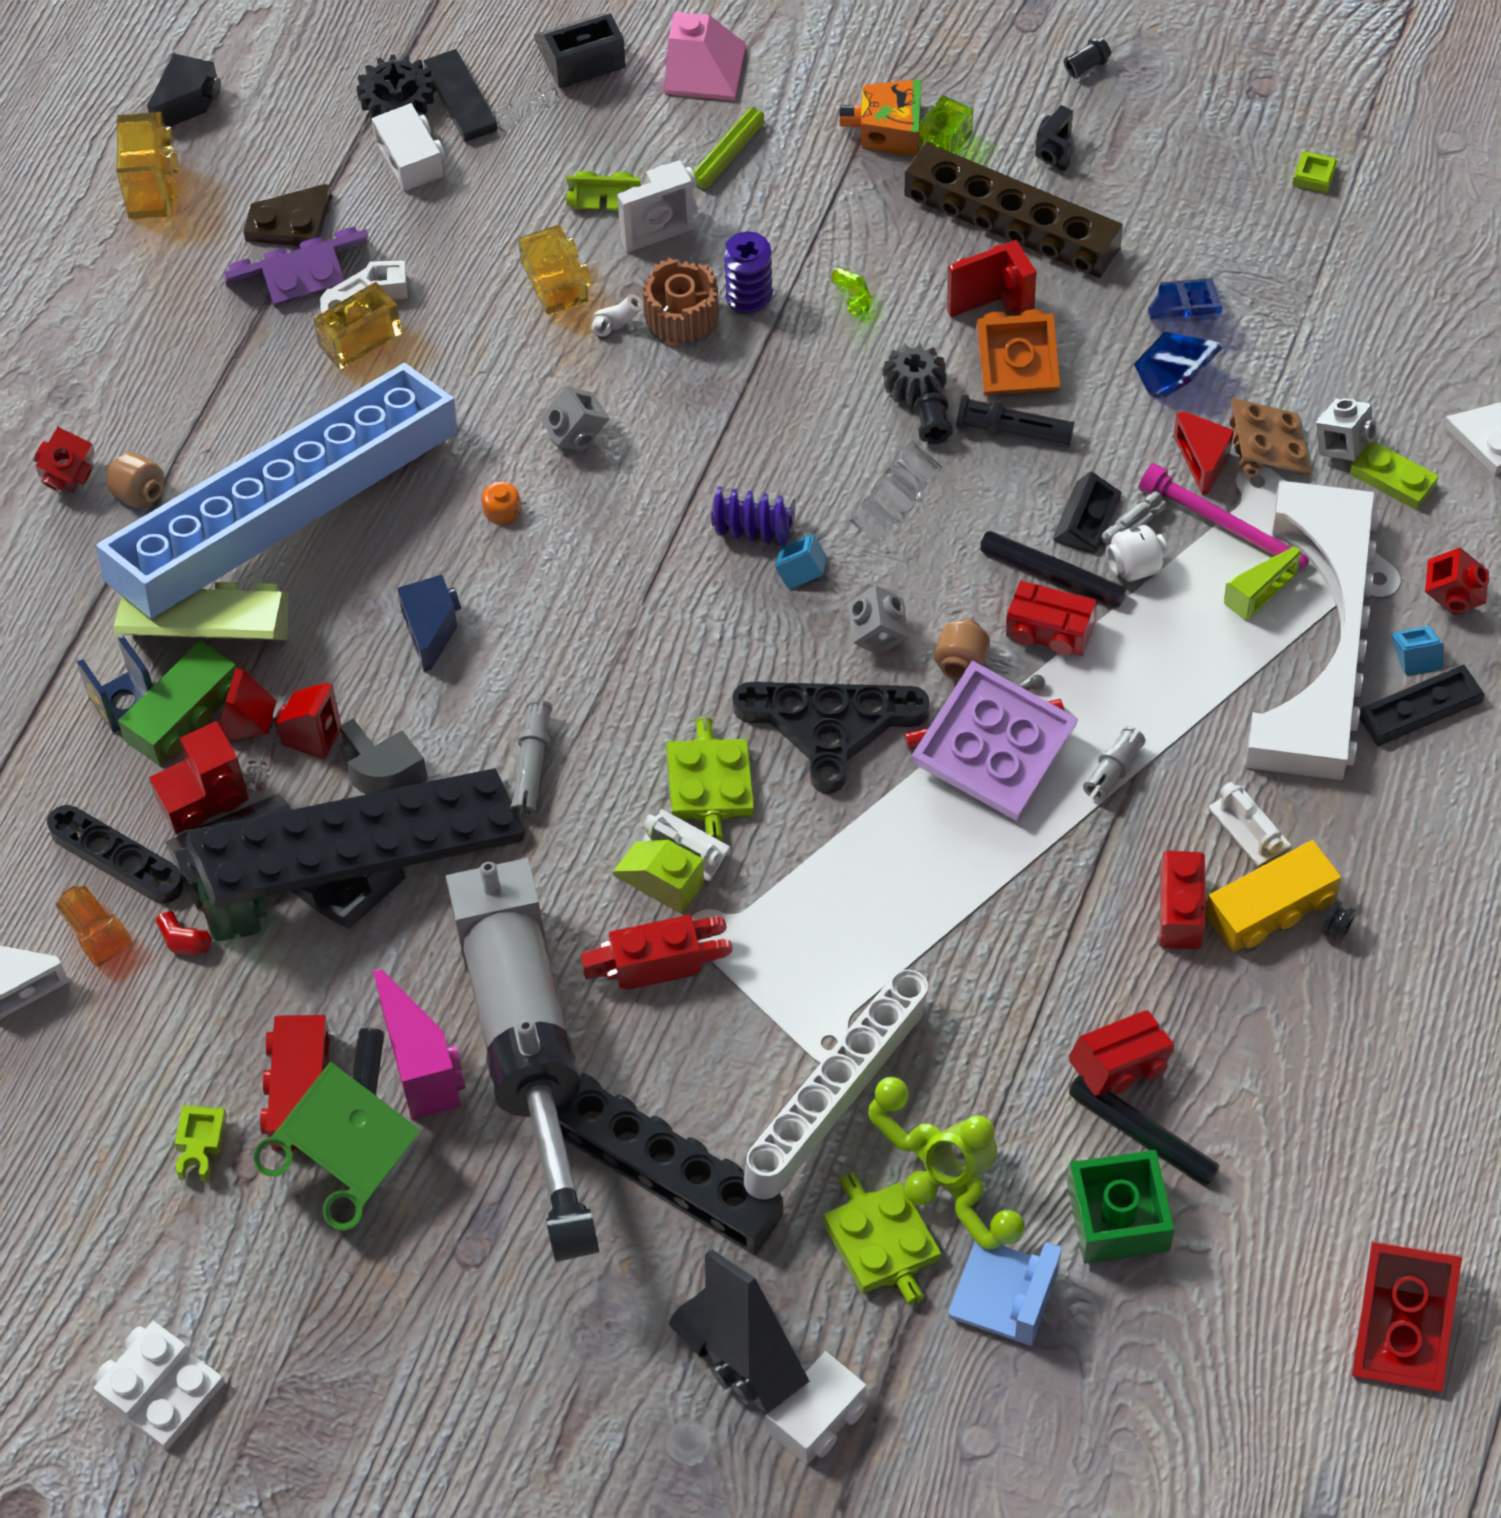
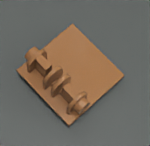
(1267, 438)

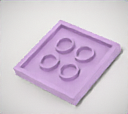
(994, 740)

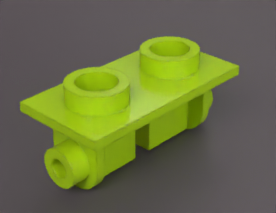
(590, 187)

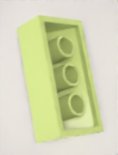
(214, 614)

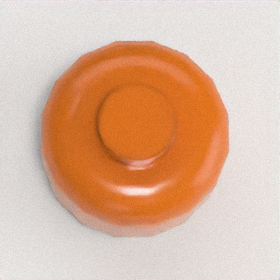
(501, 503)

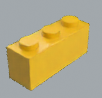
(1273, 896)

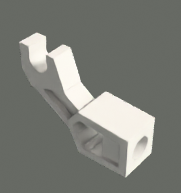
(388, 274)

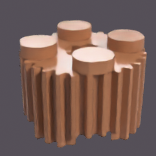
(680, 301)

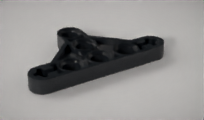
(810, 720)

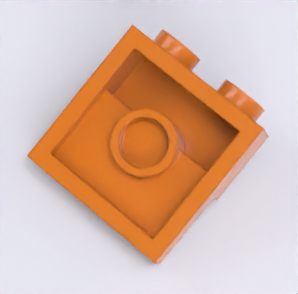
(1018, 353)

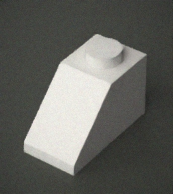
(27, 977)

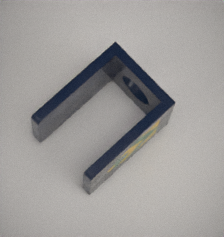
(135, 682)

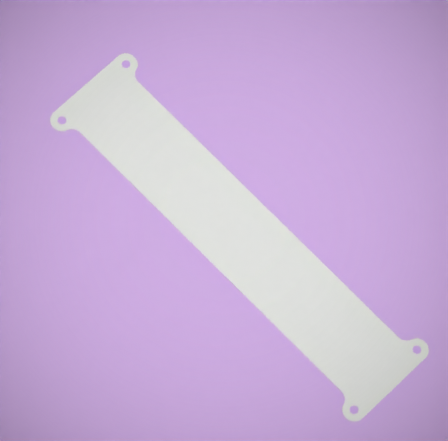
(936, 853)

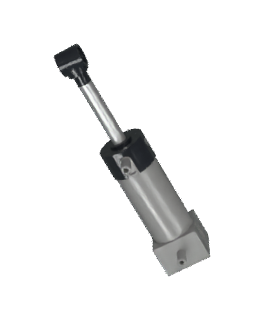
(523, 1026)

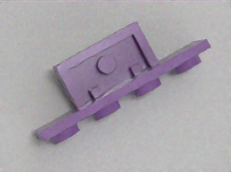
(299, 271)

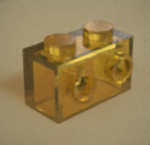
(554, 269)
(357, 325)

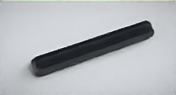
(1053, 569)
(1147, 1132)

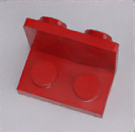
(989, 276)

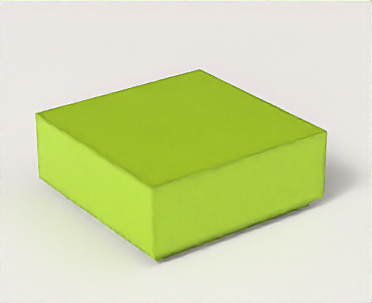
(1315, 172)

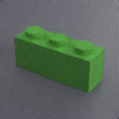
(178, 703)

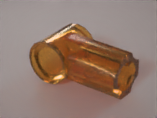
(97, 932)

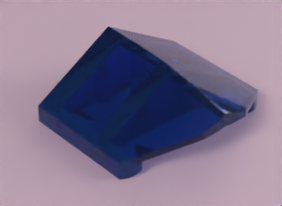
(1186, 301)
(1174, 362)

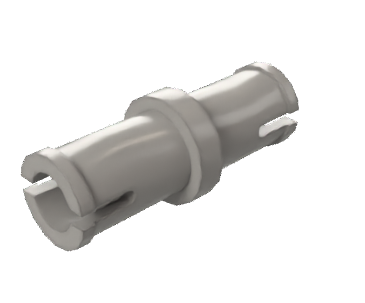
(1114, 763)

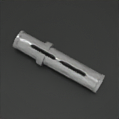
(533, 743)

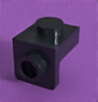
(1053, 136)

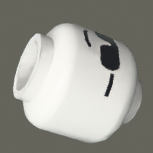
(1136, 553)

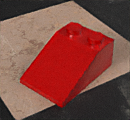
(1407, 1315)

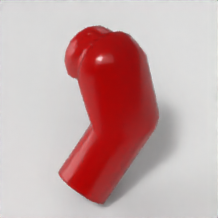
(180, 939)

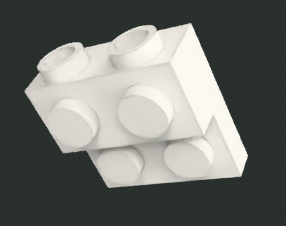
(658, 208)
(156, 1384)

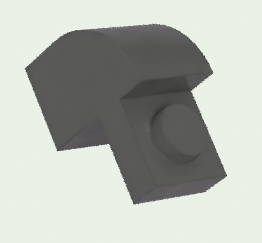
(383, 766)

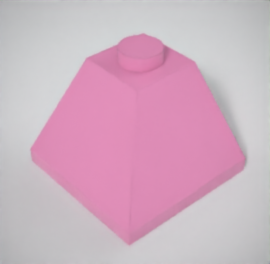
(703, 58)

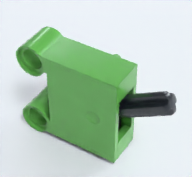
(346, 1128)

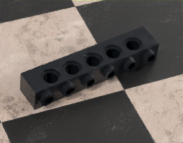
(743, 1225)

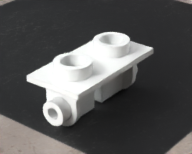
(1248, 824)
(669, 827)

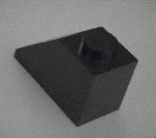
(185, 89)

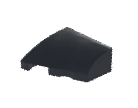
(351, 898)

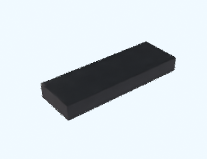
(461, 95)
(1421, 705)

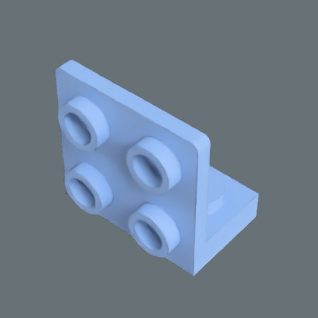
(1006, 1290)

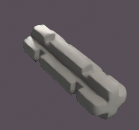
(1138, 515)

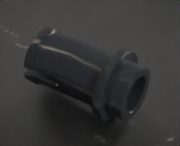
(1084, 59)

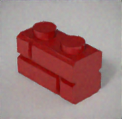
(1051, 618)
(1182, 900)
(1122, 1053)

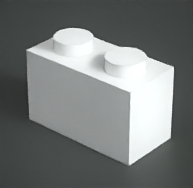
(408, 147)
(818, 1410)

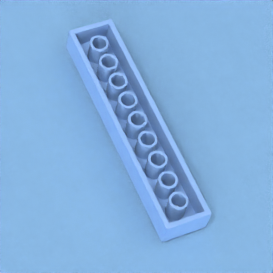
(276, 490)

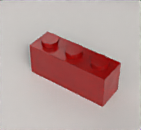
(298, 1056)

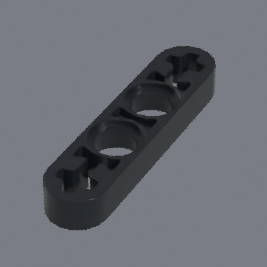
(112, 857)

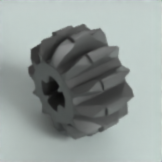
(914, 373)

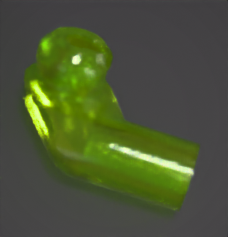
(856, 284)

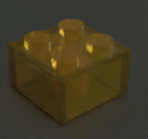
(146, 165)

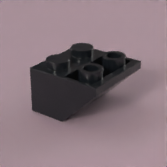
(582, 49)

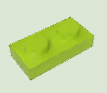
(1394, 475)

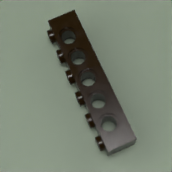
(1013, 209)

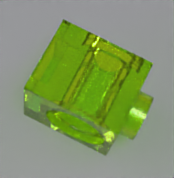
(947, 125)

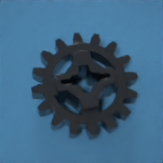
(378, 86)

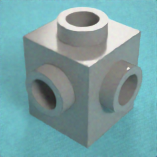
(574, 419)
(1345, 429)
(877, 620)

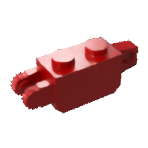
(657, 951)

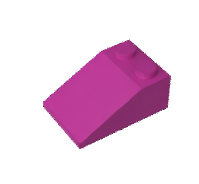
(425, 1063)

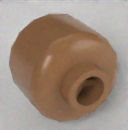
(135, 480)
(959, 645)

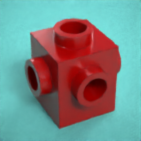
(64, 461)
(1457, 581)

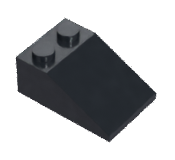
(747, 1338)

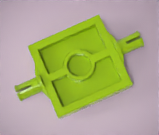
(709, 778)
(881, 1238)

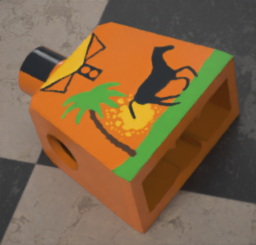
(887, 116)

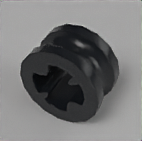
(1338, 921)

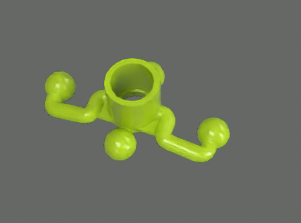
(934, 1148)

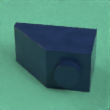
(429, 616)

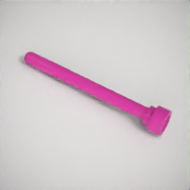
(1157, 479)

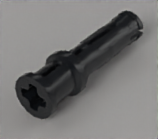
(996, 417)

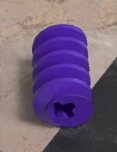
(748, 272)
(752, 517)

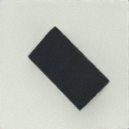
(1087, 513)

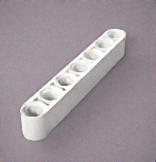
(833, 1098)

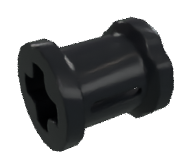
(932, 413)

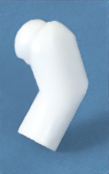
(615, 316)

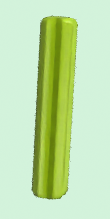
(728, 147)

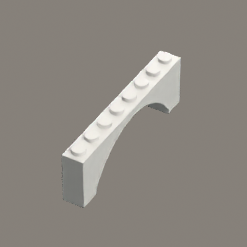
(1314, 727)

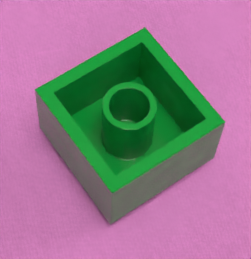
(1120, 1206)

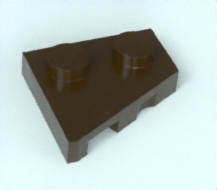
(288, 217)

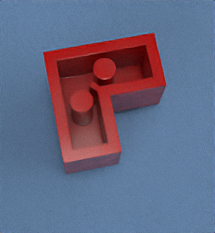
(201, 784)

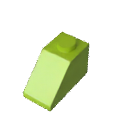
(663, 872)

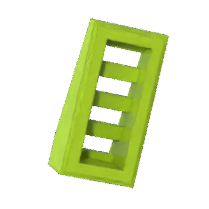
(1258, 585)

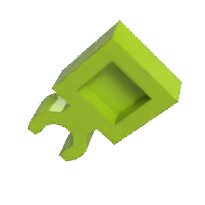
(199, 1134)

